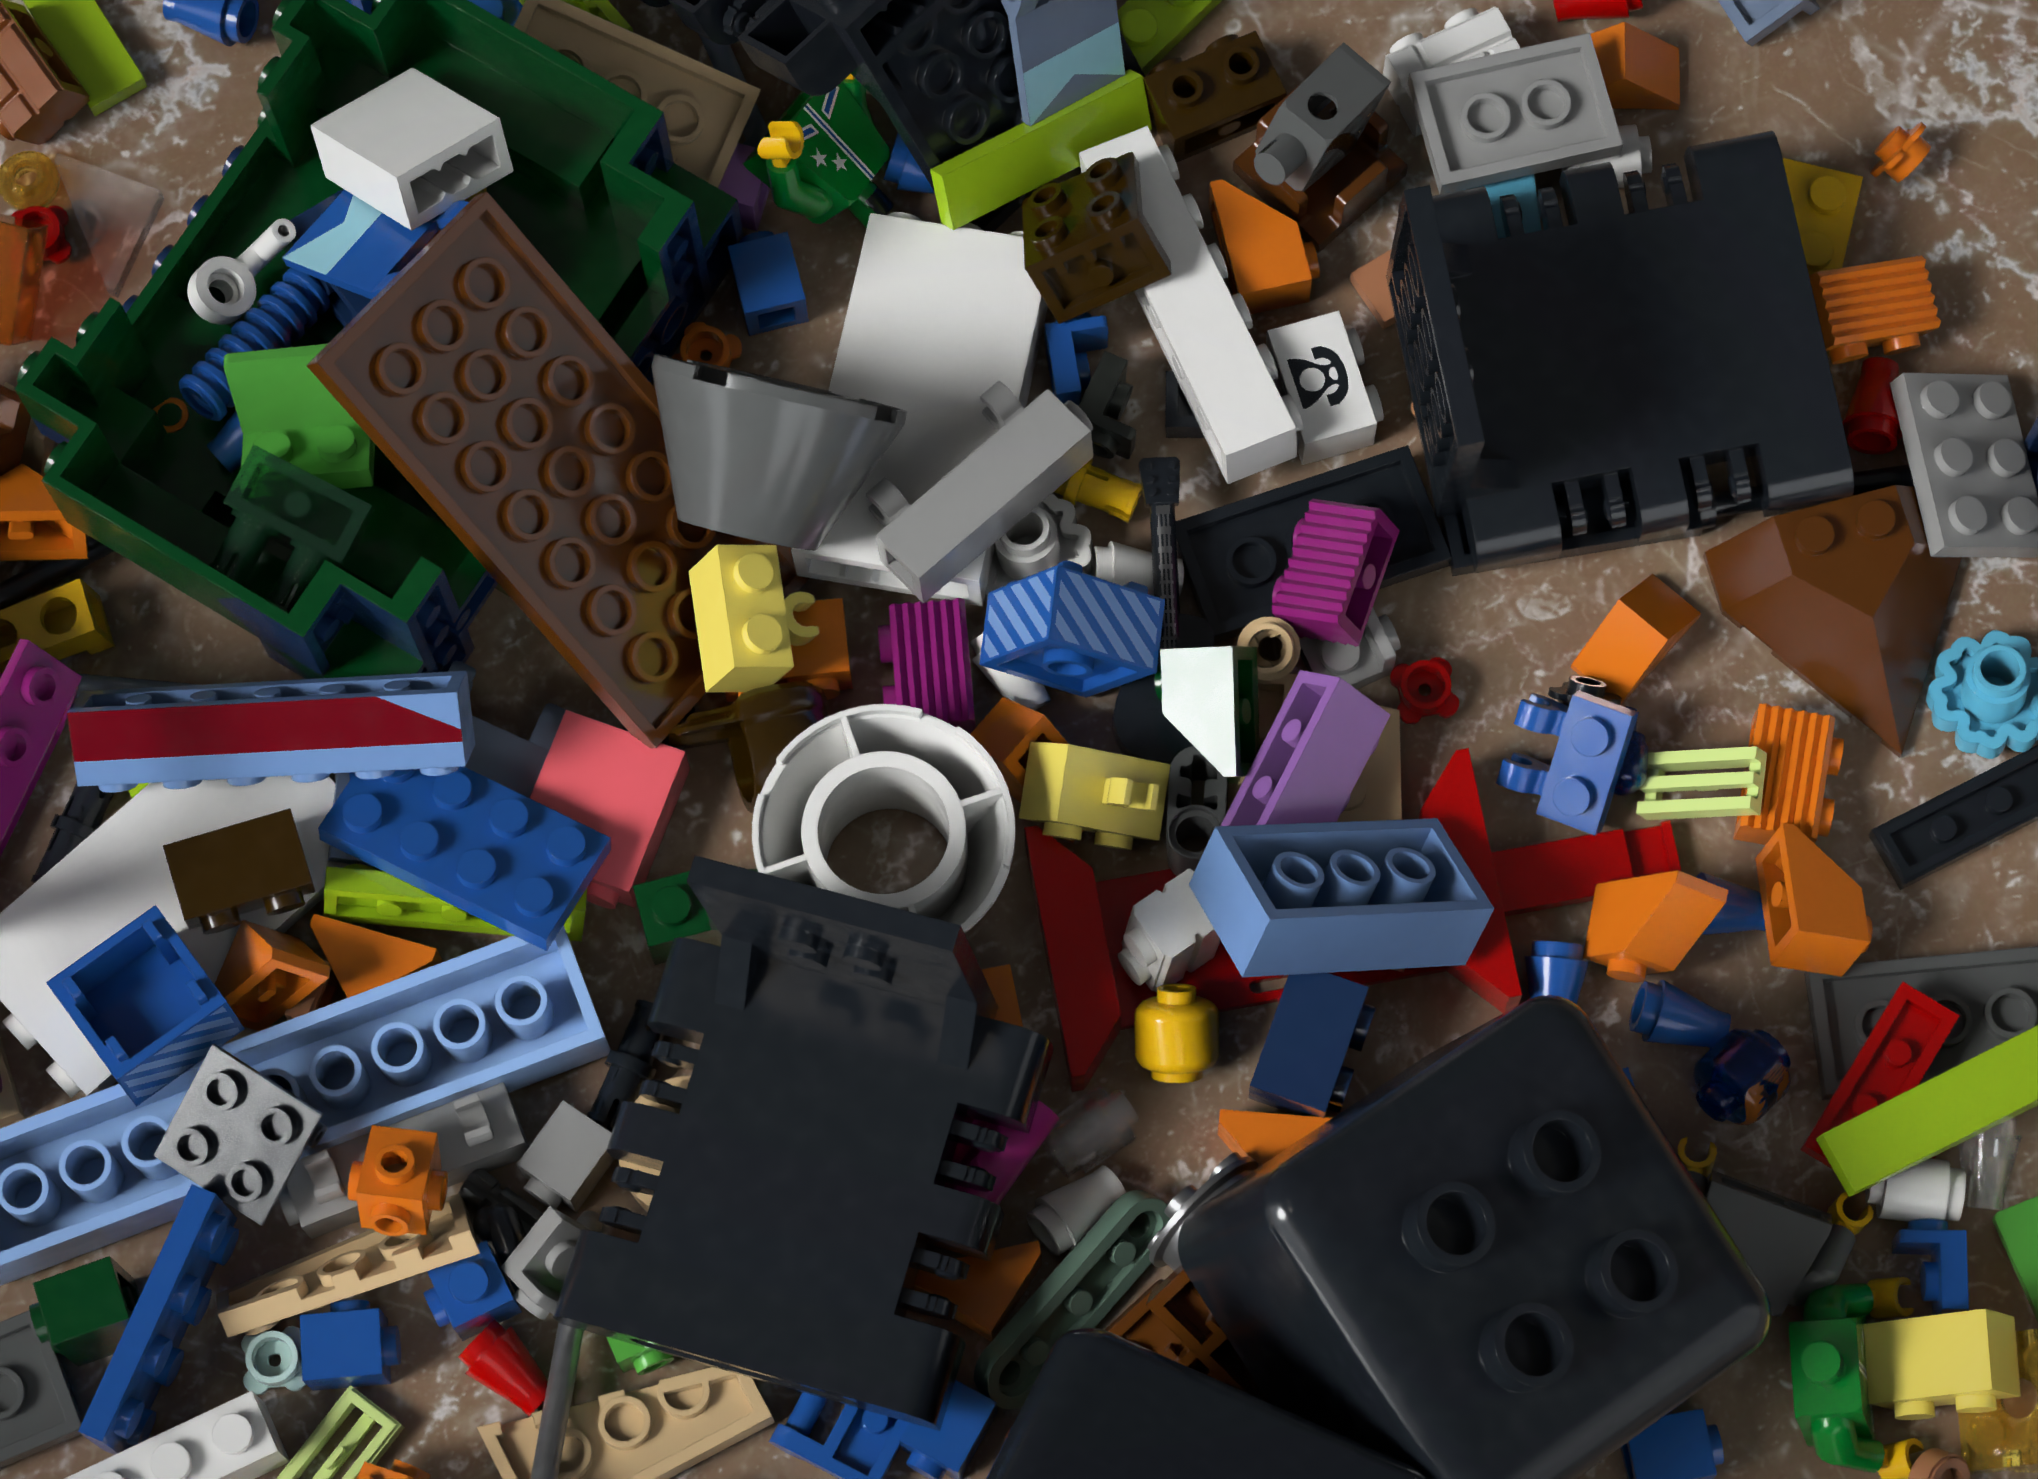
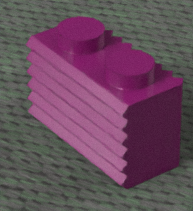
(1334, 571)
(930, 660)

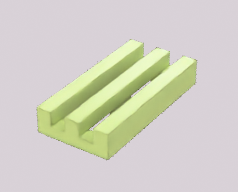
(1703, 759)
(328, 1426)

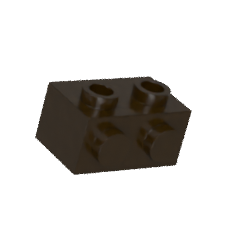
(1212, 94)
(240, 872)

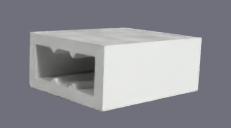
(412, 148)

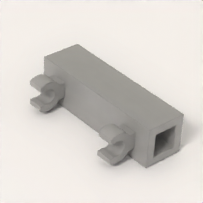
(983, 494)
(472, 1135)

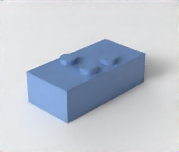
(1340, 896)

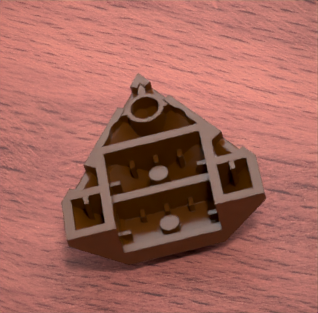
(1843, 601)

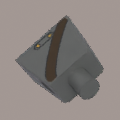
(1301, 144)

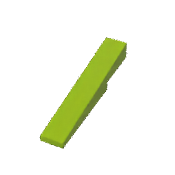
(1935, 1115)

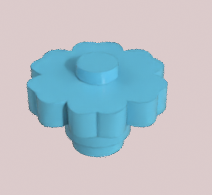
(1987, 694)

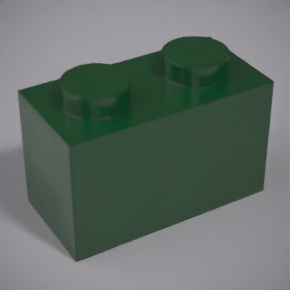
(84, 1310)

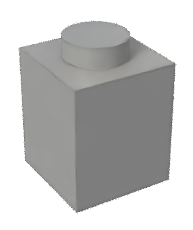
(566, 1159)

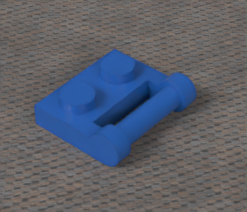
(857, 1447)

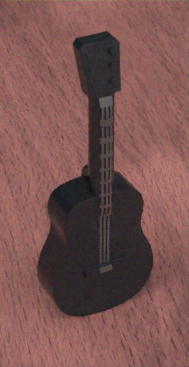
(1137, 714)

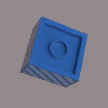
(1072, 630)
(145, 1005)

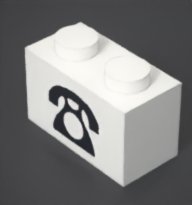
(1321, 372)

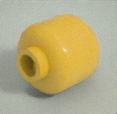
(1176, 1034)

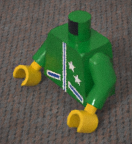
(824, 156)
(1832, 1377)

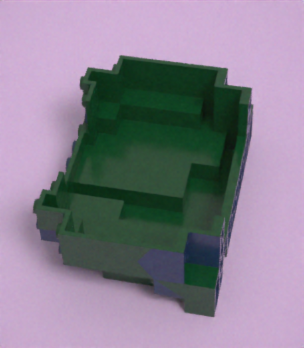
(586, 190)

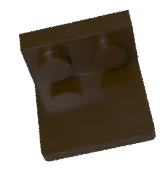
(1091, 239)

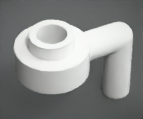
(236, 276)

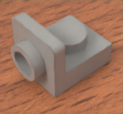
(1359, 664)
(542, 1262)

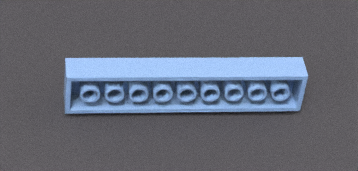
(372, 1059)

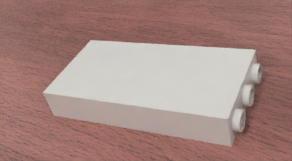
(928, 333)
(117, 879)

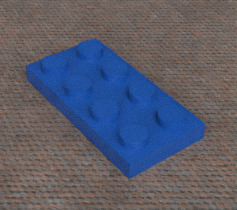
(471, 846)
(151, 1341)

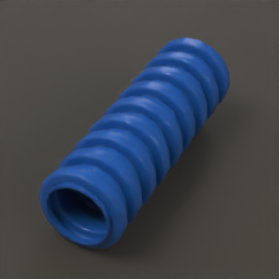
(271, 325)

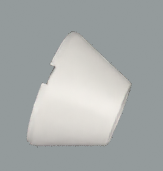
(880, 761)

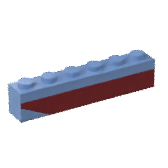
(272, 730)

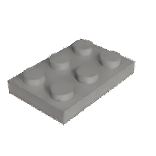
(1515, 113)
(1968, 464)

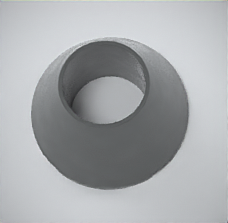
(765, 451)

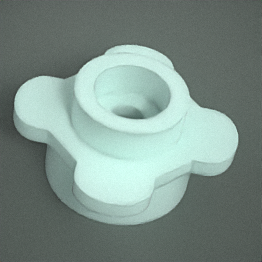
(258, 1352)

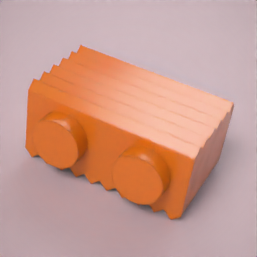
(1874, 307)
(1797, 764)

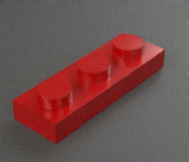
(1888, 1062)

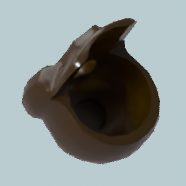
(755, 730)

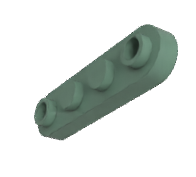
(1072, 1296)

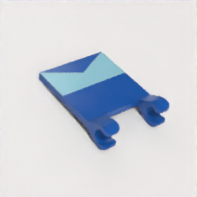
(360, 245)

